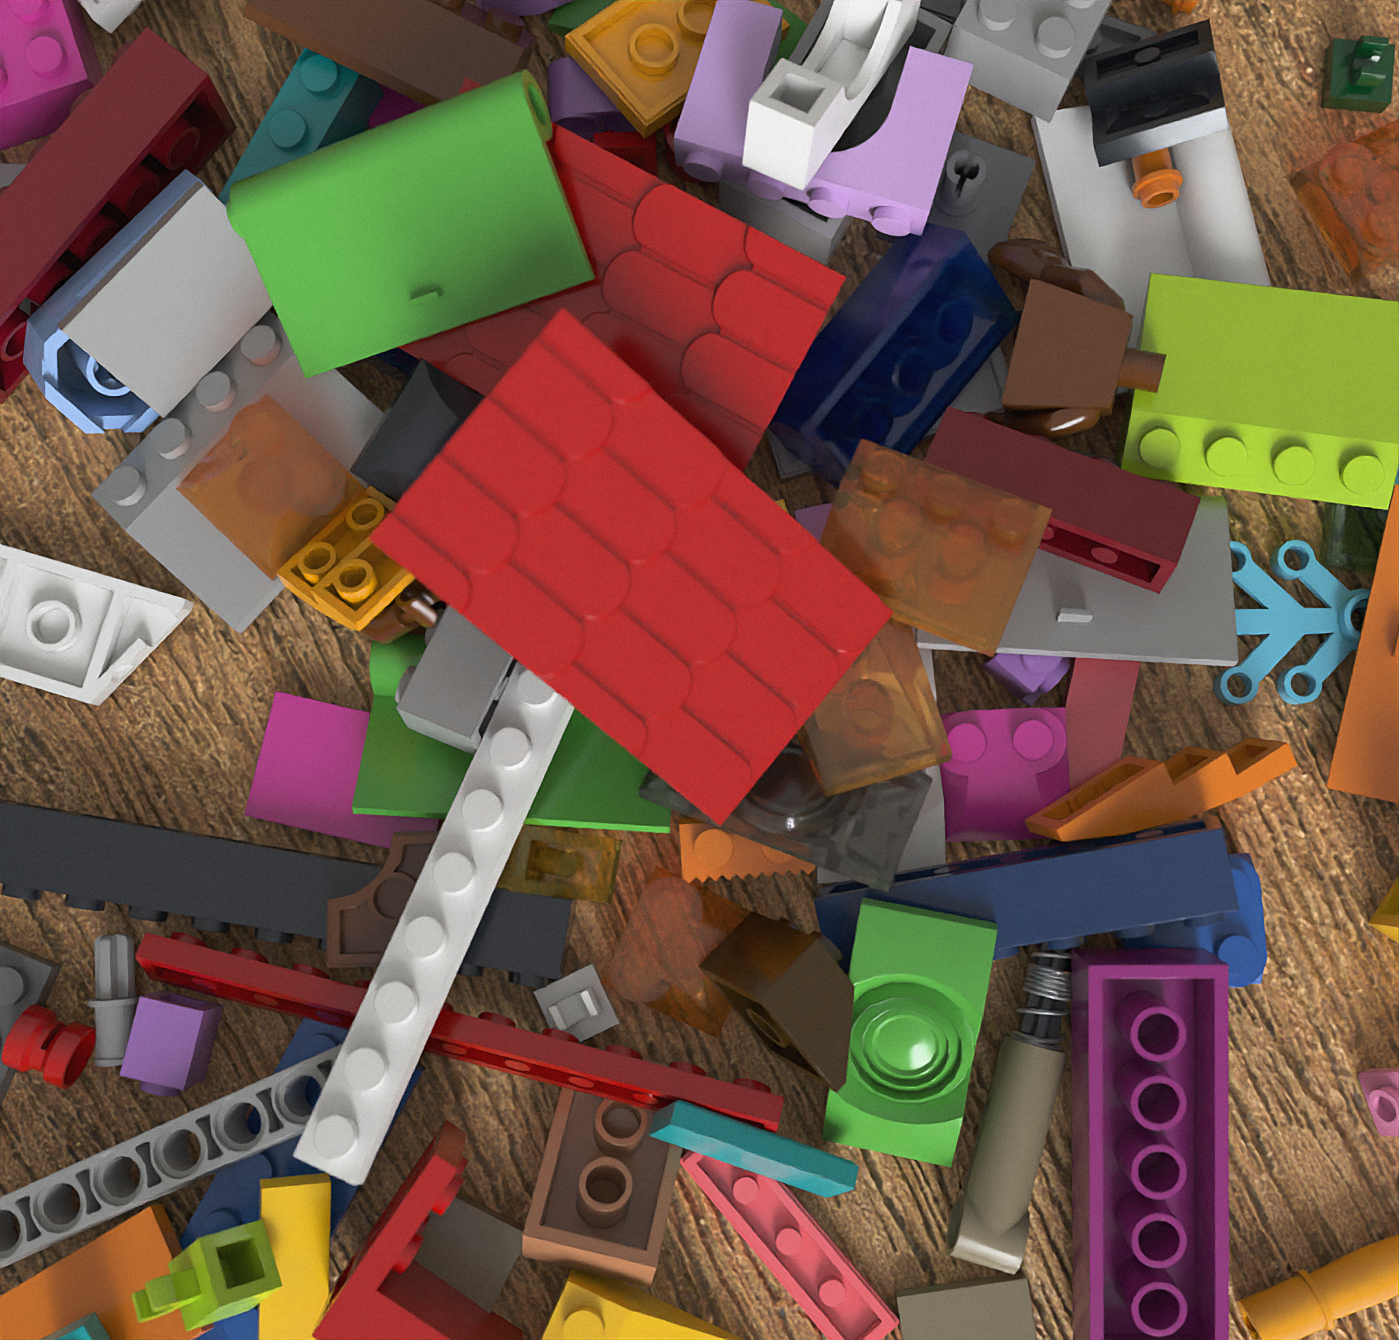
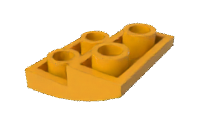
(343, 569)

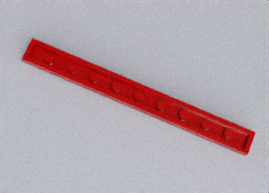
(485, 1041)

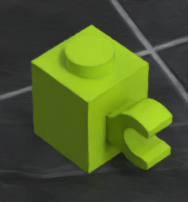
(213, 1278)

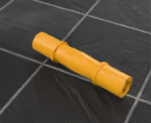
(1331, 1292)

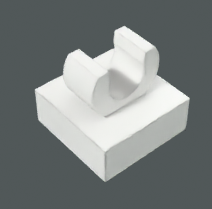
(578, 1003)

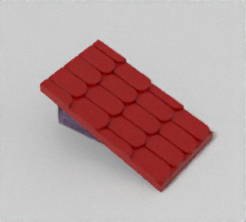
(676, 294)
(633, 568)

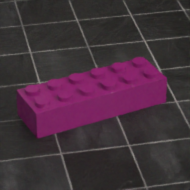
(1150, 1144)

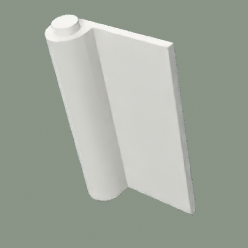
(1107, 230)

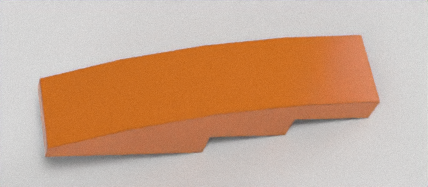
(1153, 793)

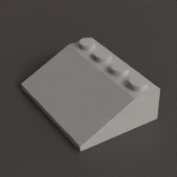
(143, 486)

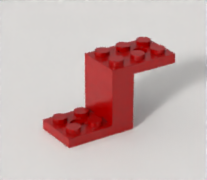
(390, 1293)

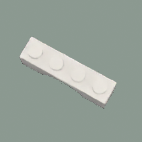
(808, 107)

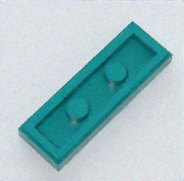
(753, 1149)

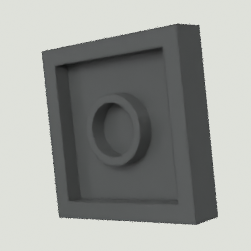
(978, 192)

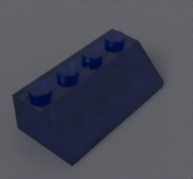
(895, 352)

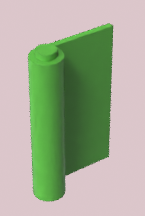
(412, 226)
(412, 775)

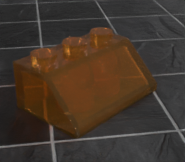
(934, 544)

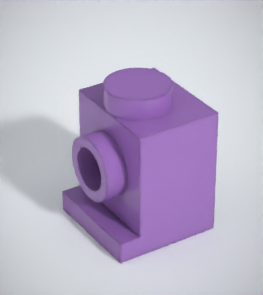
(1027, 674)

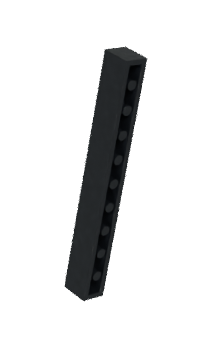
(245, 885)

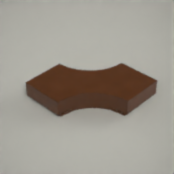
(365, 921)

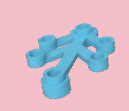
(1287, 621)

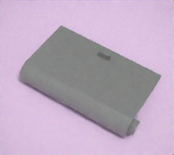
(1097, 616)

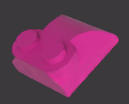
(1002, 771)

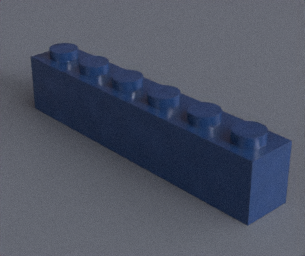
(1061, 889)

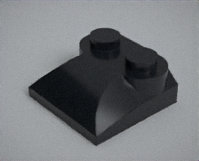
(414, 429)

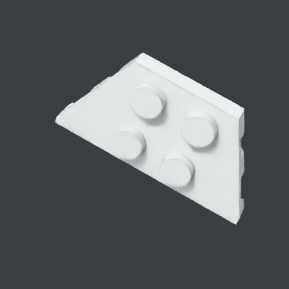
(76, 626)

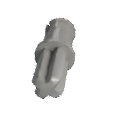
(114, 997)

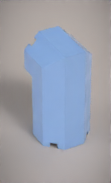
(62, 368)

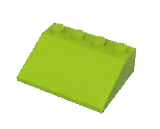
(1267, 391)

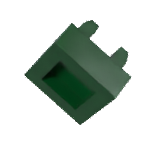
(1358, 74)

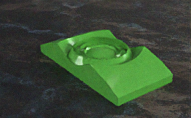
(912, 1030)

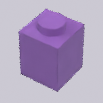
(171, 1042)

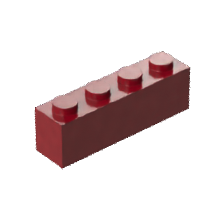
(1098, 511)

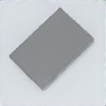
(172, 303)

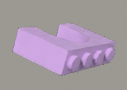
(879, 181)

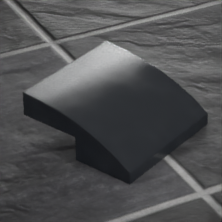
(1155, 93)

